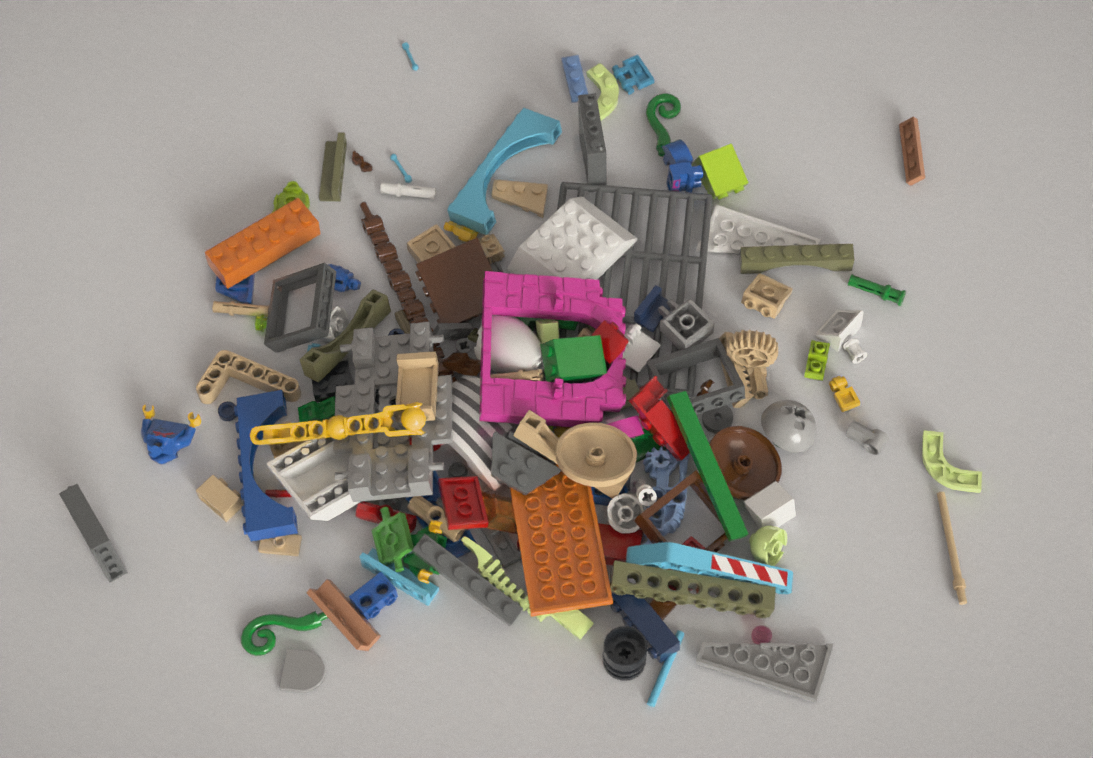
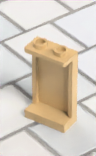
(417, 382)

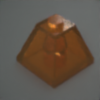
(500, 512)

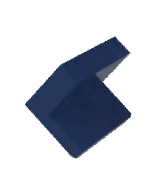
(647, 312)

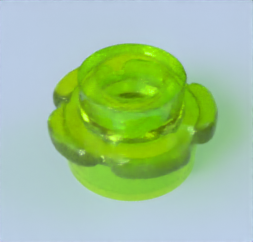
(260, 323)

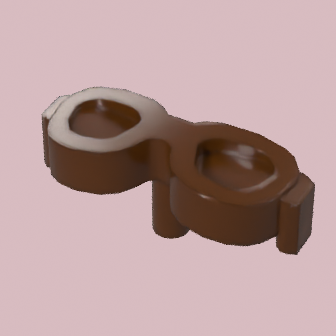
(357, 160)
(705, 387)

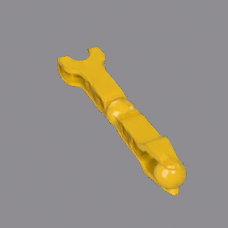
(340, 427)

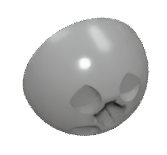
(789, 425)

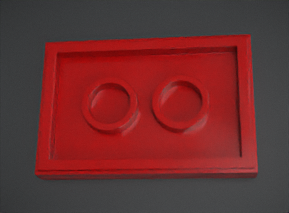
(463, 503)

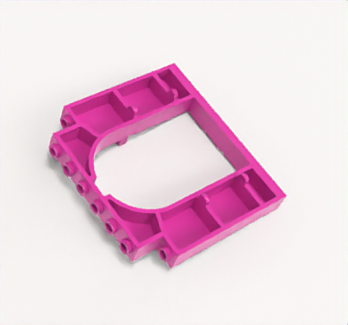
(555, 401)

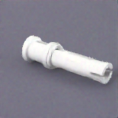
(644, 492)

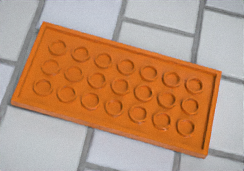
(561, 547)

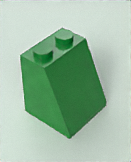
(573, 359)

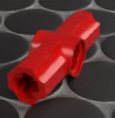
(372, 513)

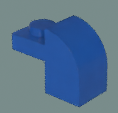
(676, 153)

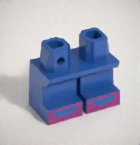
(684, 177)

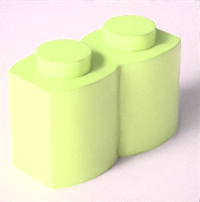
(547, 330)

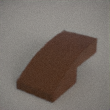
(462, 364)

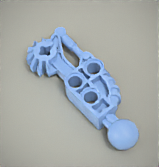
(673, 512)

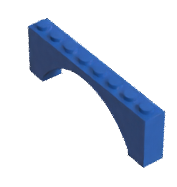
(262, 514)

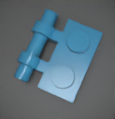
(637, 71)

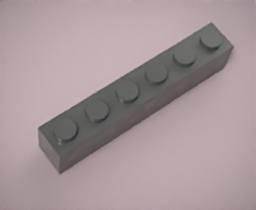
(467, 580)

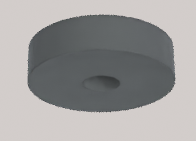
(714, 425)

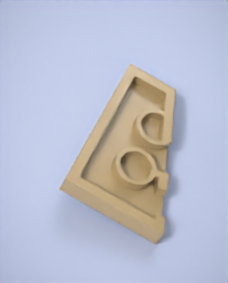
(522, 194)

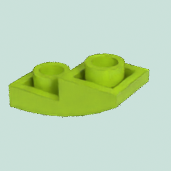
(817, 360)

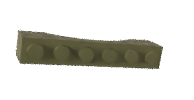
(829, 256)
(323, 359)

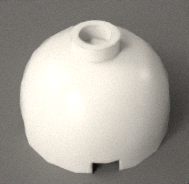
(338, 323)
(623, 511)

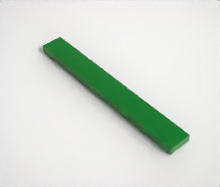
(707, 466)

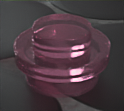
(761, 634)

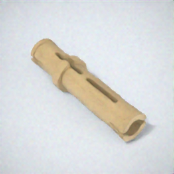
(238, 308)
(521, 375)

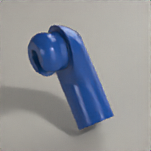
(162, 458)

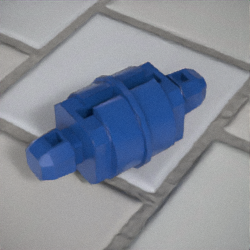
(344, 279)

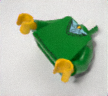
(416, 565)

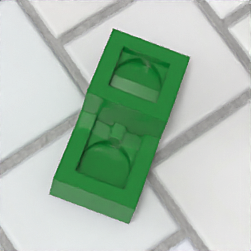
(317, 411)

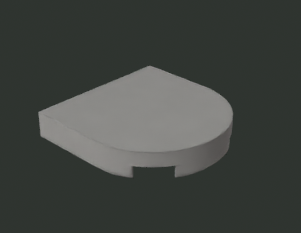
(301, 671)

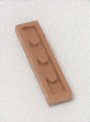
(912, 151)

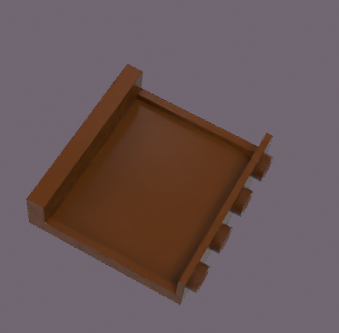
(455, 282)

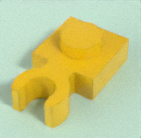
(464, 233)

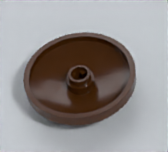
(746, 460)

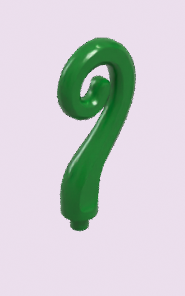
(661, 132)
(304, 623)

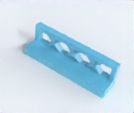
(402, 580)

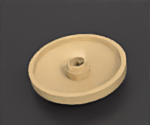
(596, 454)

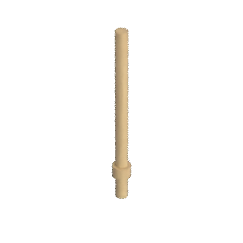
(958, 582)

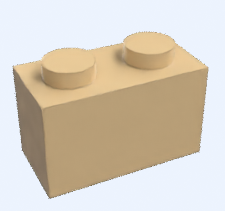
(219, 497)

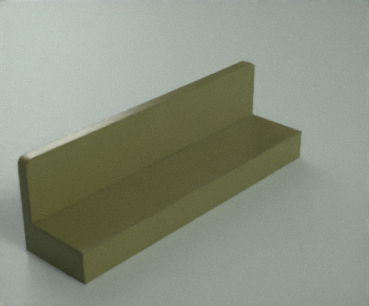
(333, 169)

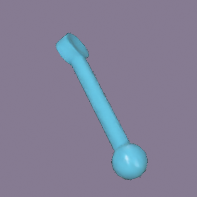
(405, 46)
(408, 178)

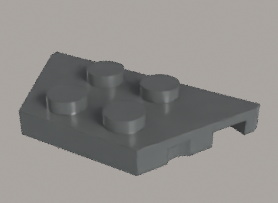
(518, 466)

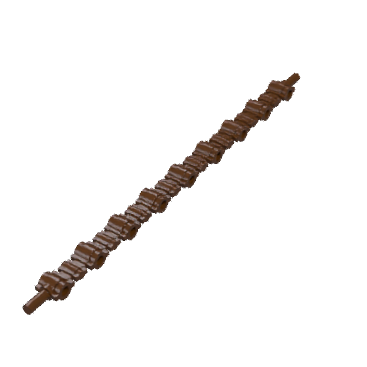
(398, 279)

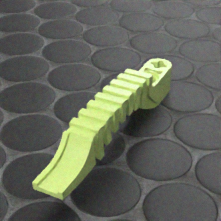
(572, 620)

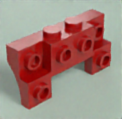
(659, 419)

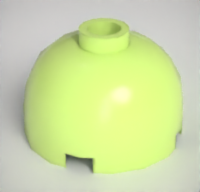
(767, 544)

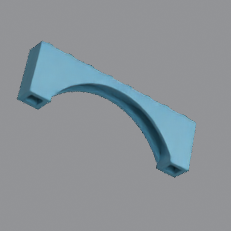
(525, 132)

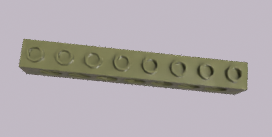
(701, 584)

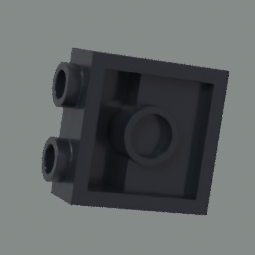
(337, 376)

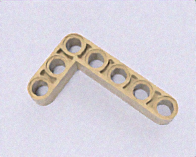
(247, 375)

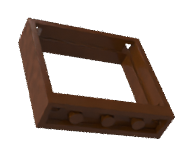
(695, 482)

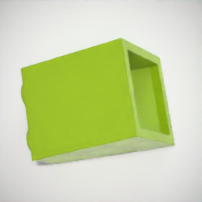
(721, 172)

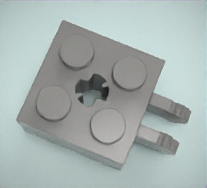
(685, 324)

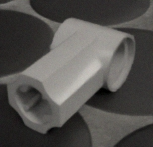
(872, 440)

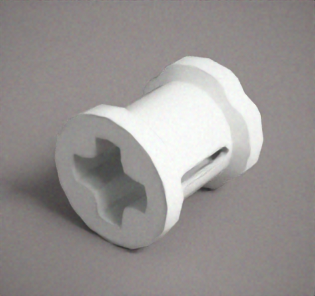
(855, 350)

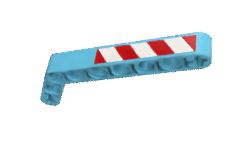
(708, 563)

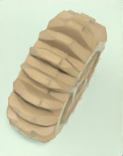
(752, 349)

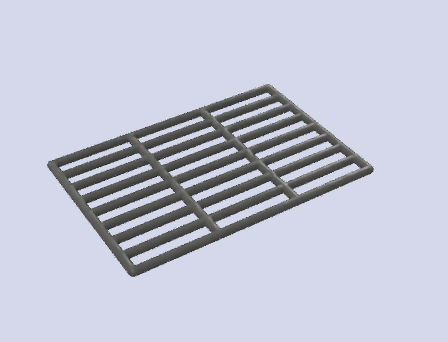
(647, 255)

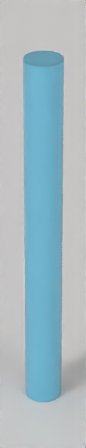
(663, 674)

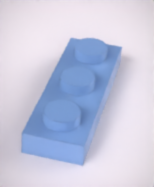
(574, 77)

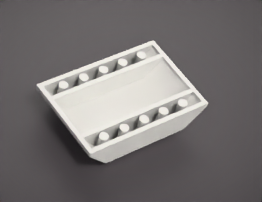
(573, 243)
(310, 477)

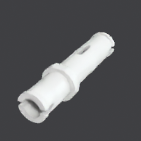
(407, 190)

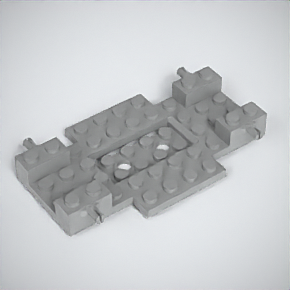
(395, 466)

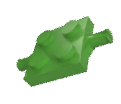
(392, 539)

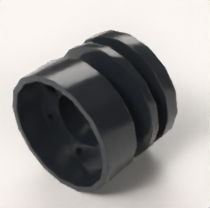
(624, 642)

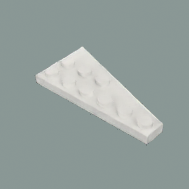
(735, 230)

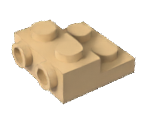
(766, 296)

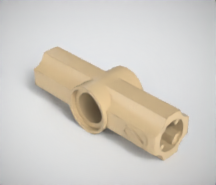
(757, 381)
(427, 511)

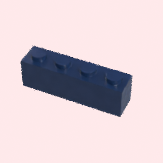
(640, 615)

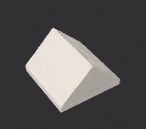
(840, 328)
(771, 506)

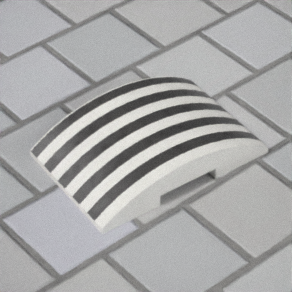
(469, 435)

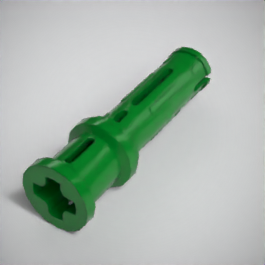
(885, 292)

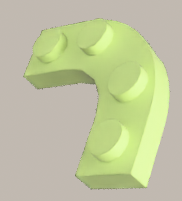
(609, 89)
(944, 472)

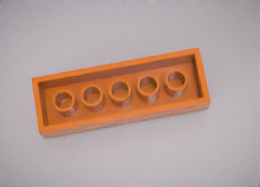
(262, 243)

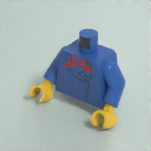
(167, 436)

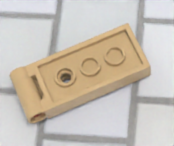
(429, 244)

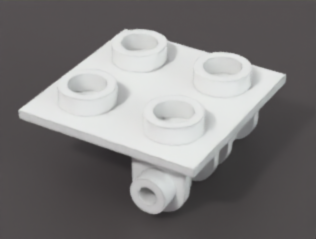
(639, 348)

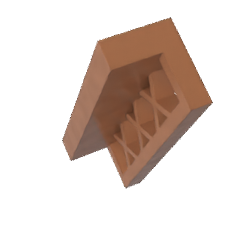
(344, 615)

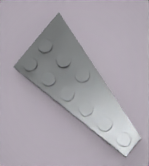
(774, 665)

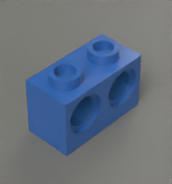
(369, 592)

